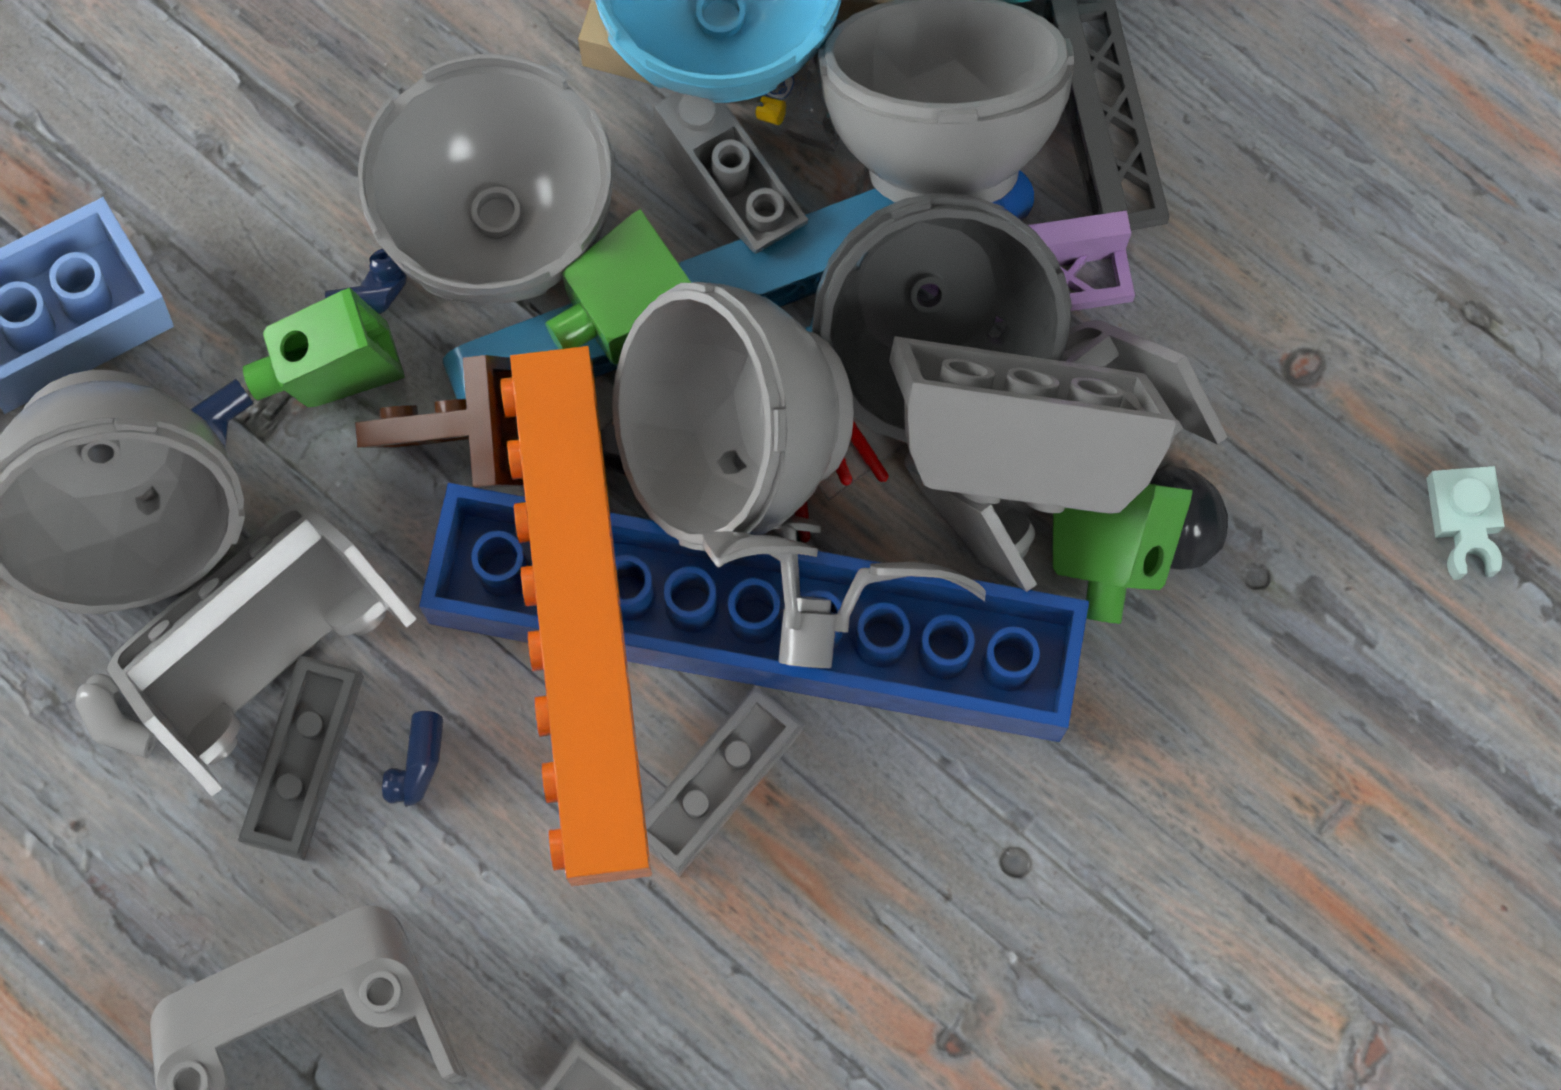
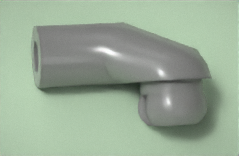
(105, 722)

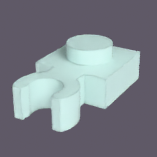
(1468, 508)

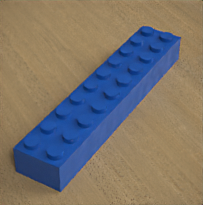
(907, 648)

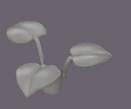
(807, 621)

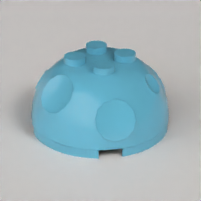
(718, 46)

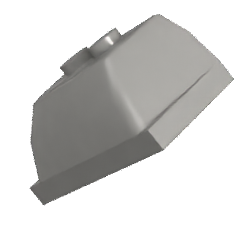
(1029, 427)

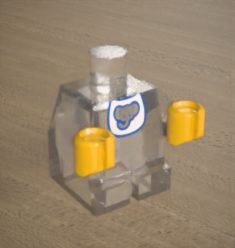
(799, 110)

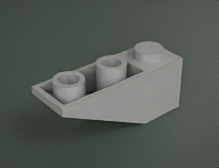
(725, 169)

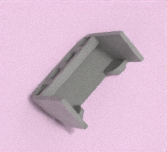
(1001, 531)
(243, 630)
(353, 953)

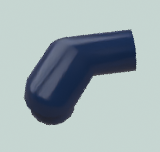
(421, 762)

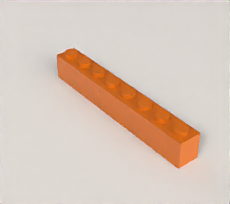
(578, 617)

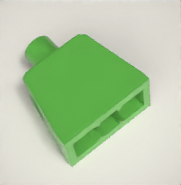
(614, 286)
(326, 353)
(1121, 547)

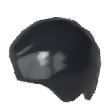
(1205, 521)

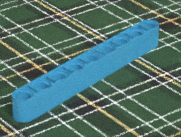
(779, 272)

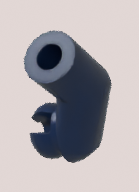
(380, 284)
(222, 407)

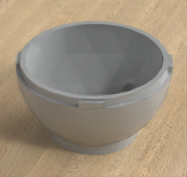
(945, 93)
(721, 378)
(73, 489)

